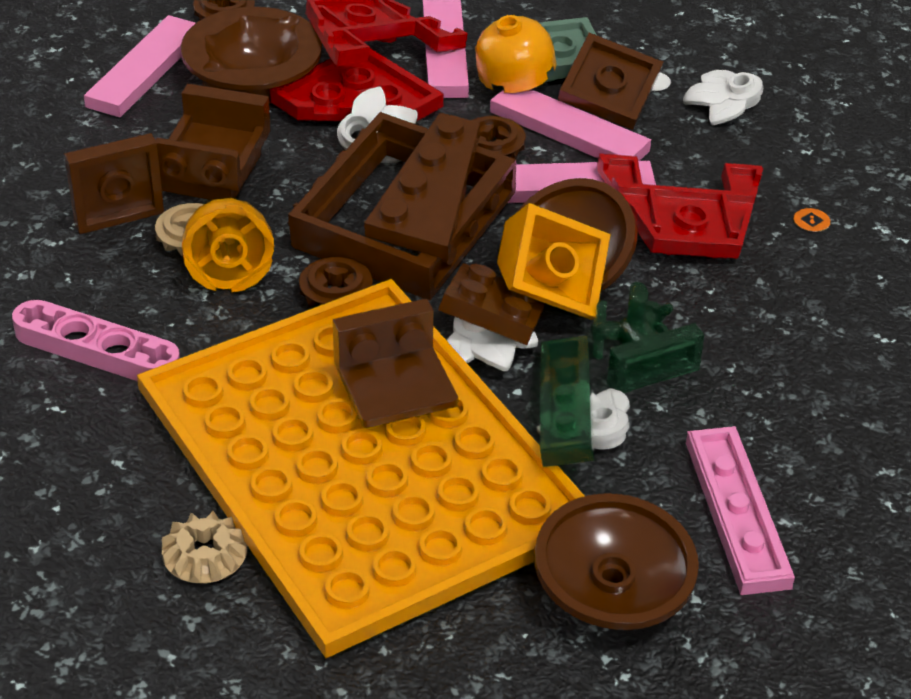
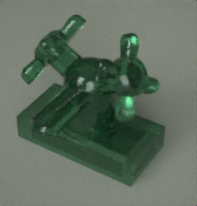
(647, 346)

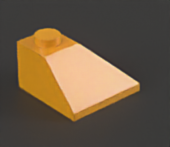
(554, 259)

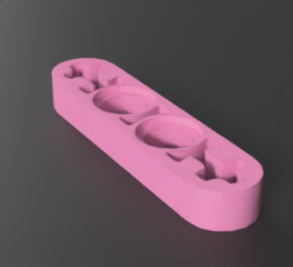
(46, 325)

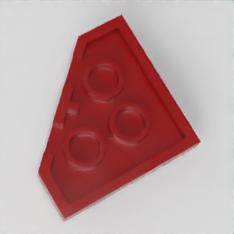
(330, 89)

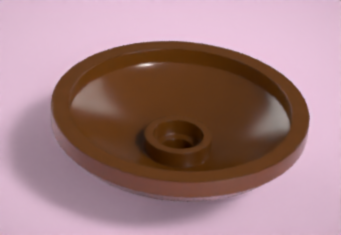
(599, 207)
(620, 542)

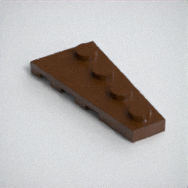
(427, 193)

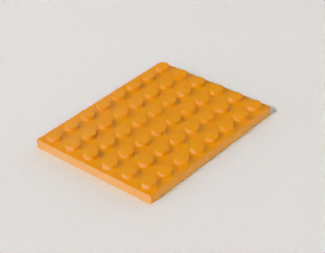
(345, 515)

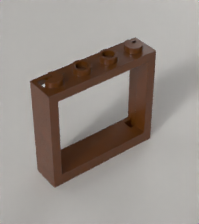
(422, 275)

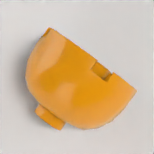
(514, 54)
(227, 245)

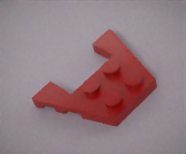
(349, 23)
(686, 218)

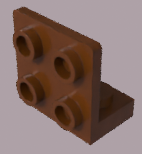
(391, 363)

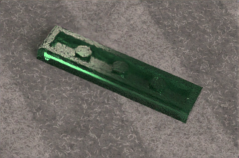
(566, 402)

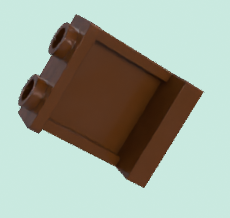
(215, 137)

